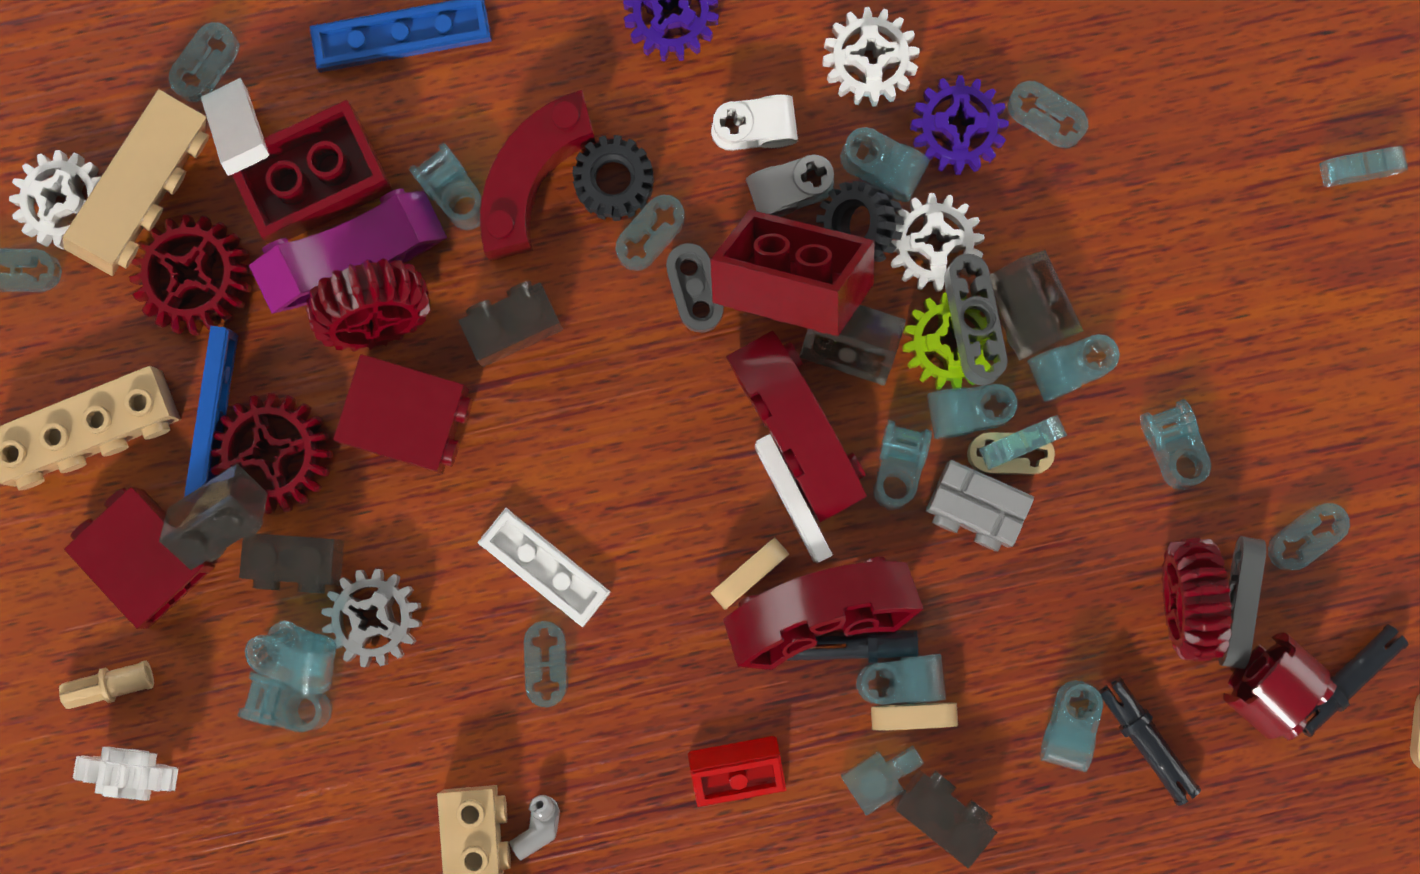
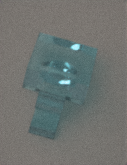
(875, 780)

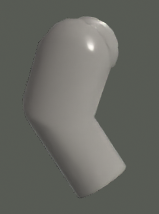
(542, 827)

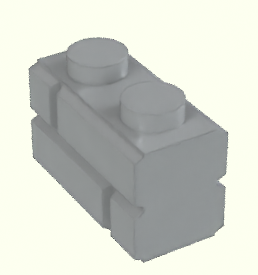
(979, 505)

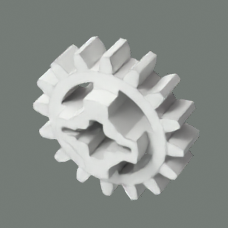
(853, 58)
(64, 183)
(934, 223)
(125, 773)

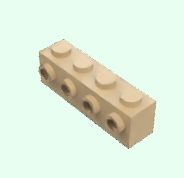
(135, 183)
(85, 426)
(472, 830)

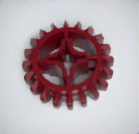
(184, 289)
(368, 305)
(266, 435)
(1196, 599)

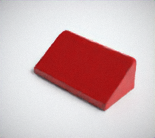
(736, 771)

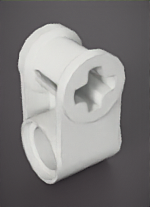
(761, 123)

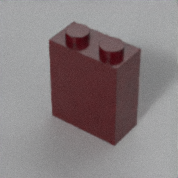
(403, 414)
(129, 561)

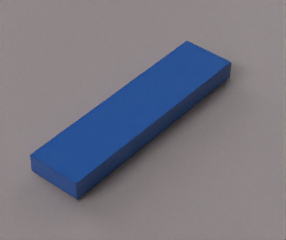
(399, 34)
(212, 405)

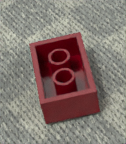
(312, 174)
(793, 272)

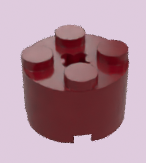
(1279, 688)

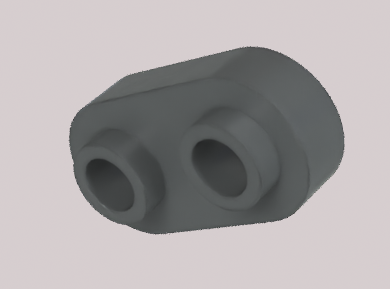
(693, 288)

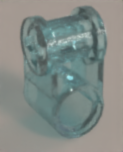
(887, 163)
(446, 183)
(1067, 368)
(962, 410)
(1175, 442)
(900, 456)
(293, 657)
(910, 680)
(277, 705)
(1072, 736)

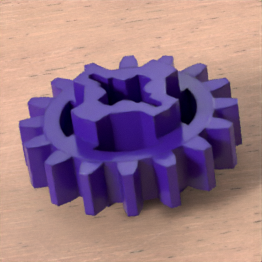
(660, 29)
(941, 125)

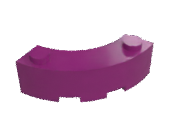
(393, 231)

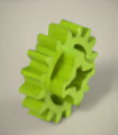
(931, 343)

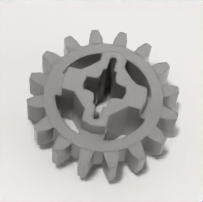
(360, 634)

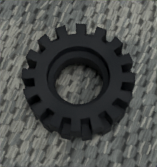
(606, 152)
(881, 211)

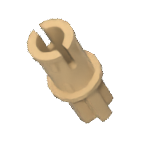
(106, 685)

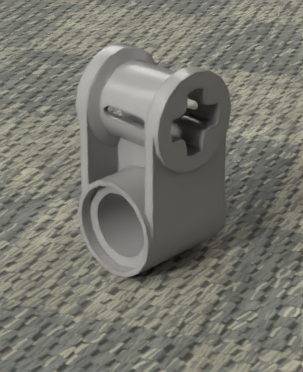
(781, 187)

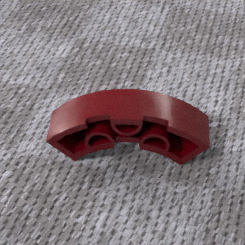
(521, 167)
(798, 425)
(847, 597)

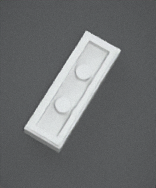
(234, 127)
(792, 499)
(544, 567)

